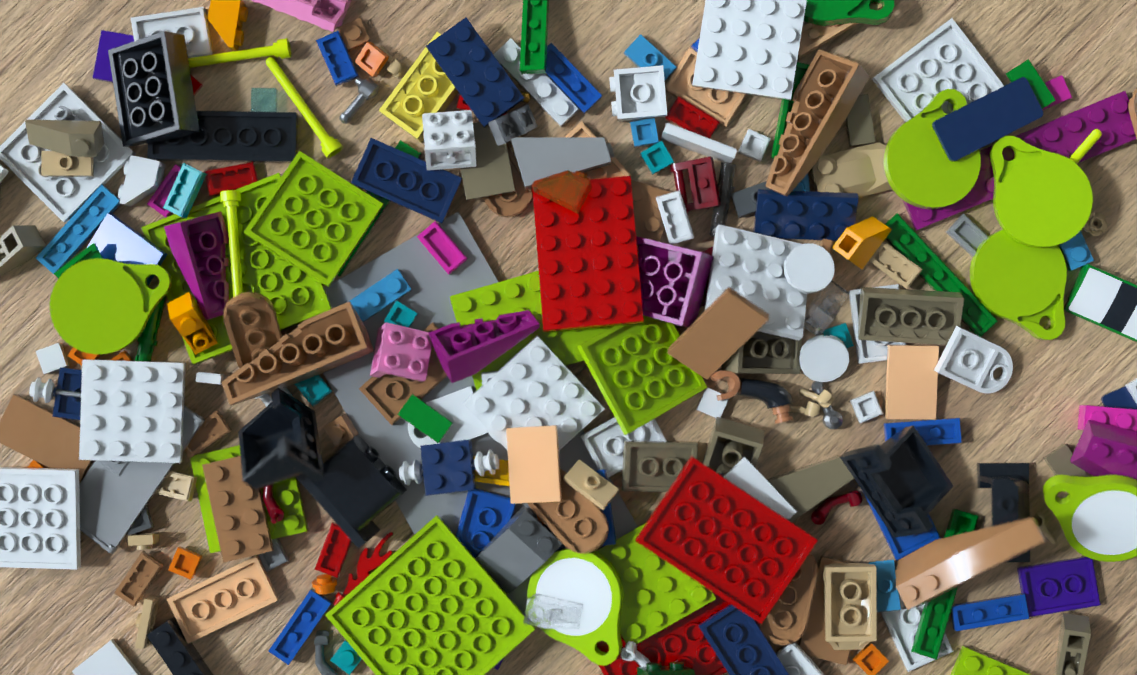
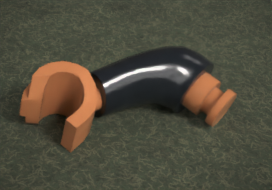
(771, 394)

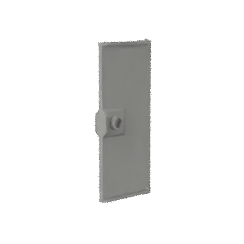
(119, 491)

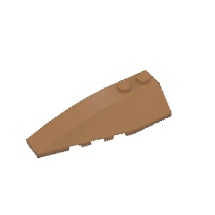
(816, 116)
(307, 351)
(961, 558)

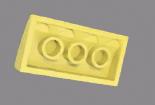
(420, 91)

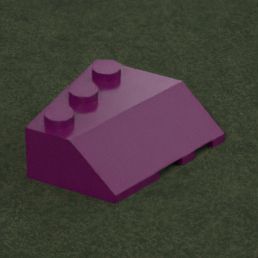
(672, 281)
(1106, 450)

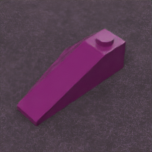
(201, 255)
(474, 346)

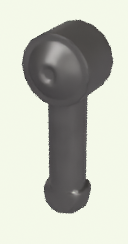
(367, 89)
(831, 419)

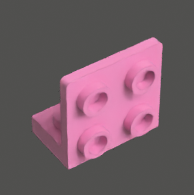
(401, 352)

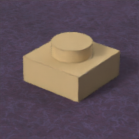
(143, 540)

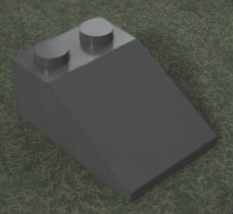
(518, 550)

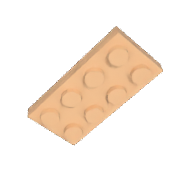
(222, 599)

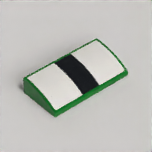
(1104, 301)

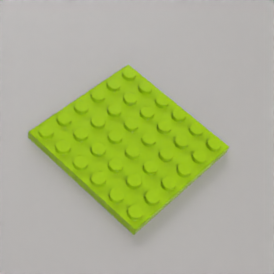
(290, 290)
(430, 611)

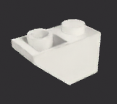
(141, 179)

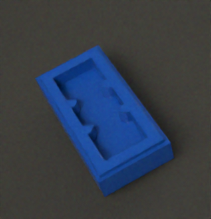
(337, 58)

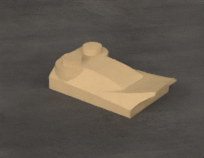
(852, 171)
(850, 605)

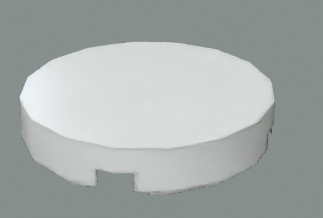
(809, 268)
(824, 358)

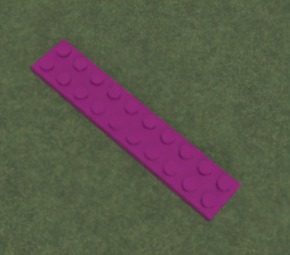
(1057, 136)

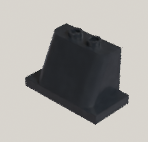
(280, 443)
(900, 481)
(355, 489)
(1008, 493)

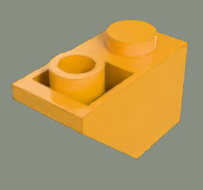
(227, 19)
(861, 241)
(191, 323)

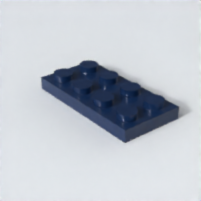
(475, 72)
(406, 180)
(804, 214)
(740, 644)

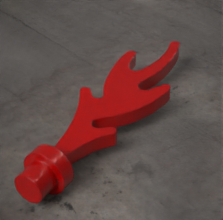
(364, 566)

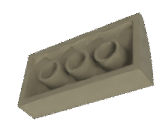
(908, 315)

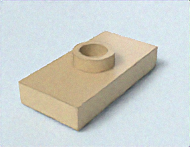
(61, 165)
(895, 265)
(591, 484)
(178, 486)
(146, 621)

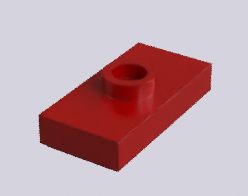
(691, 118)
(230, 178)
(333, 551)

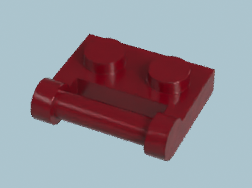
(702, 183)

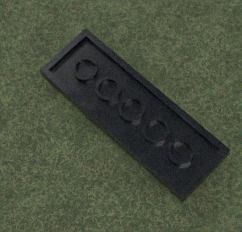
(234, 138)

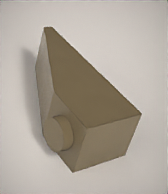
(66, 136)
(18, 246)
(1072, 644)

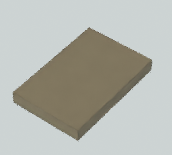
(492, 170)
(654, 464)

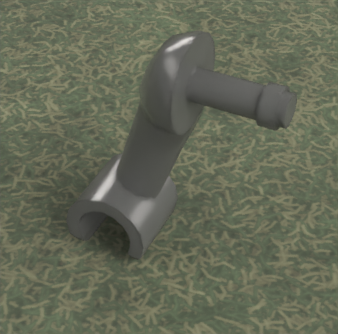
(322, 638)

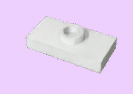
(675, 217)

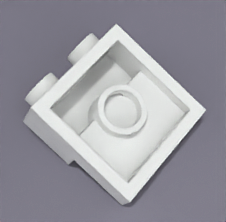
(638, 93)

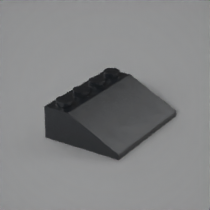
(153, 89)

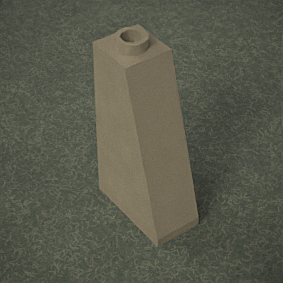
(811, 484)

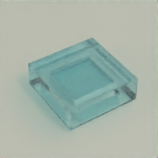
(263, 100)

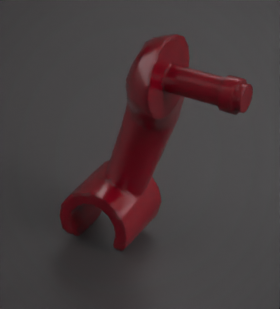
(274, 510)
(820, 514)

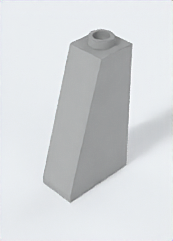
(551, 155)

